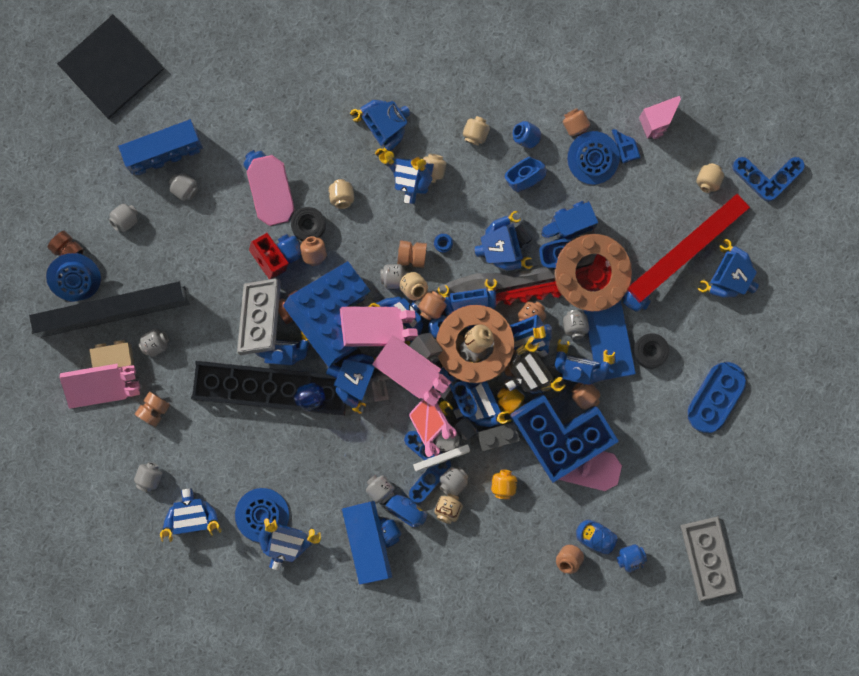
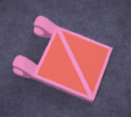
(429, 424)

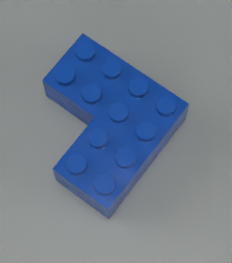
(318, 310)
(559, 446)

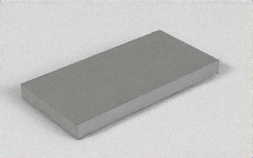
(259, 316)
(708, 558)

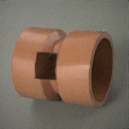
(412, 254)
(152, 402)

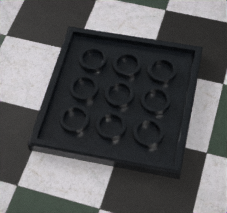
(110, 66)

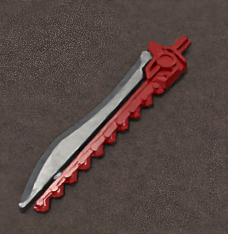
(589, 278)

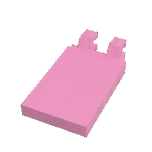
(375, 325)
(411, 370)
(99, 385)

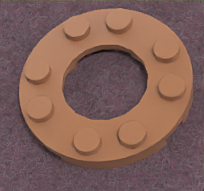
(566, 269)
(502, 350)

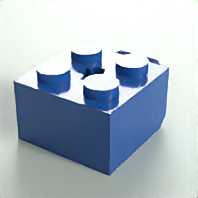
(571, 222)

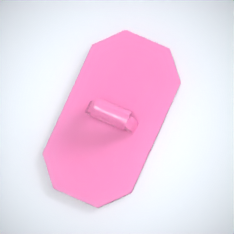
(270, 190)
(597, 473)

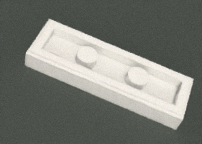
(441, 458)

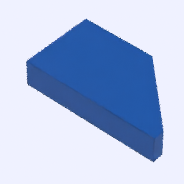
(627, 147)

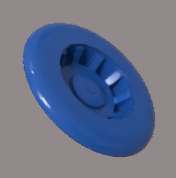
(593, 157)
(73, 280)
(260, 511)

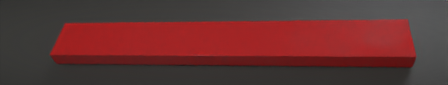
(688, 248)

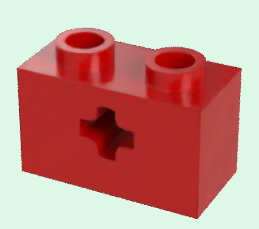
(268, 256)

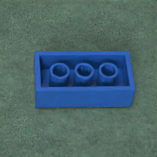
(161, 147)

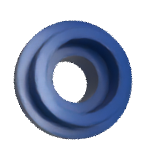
(447, 238)

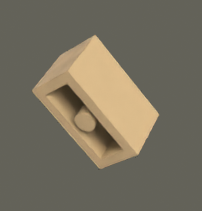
(119, 354)

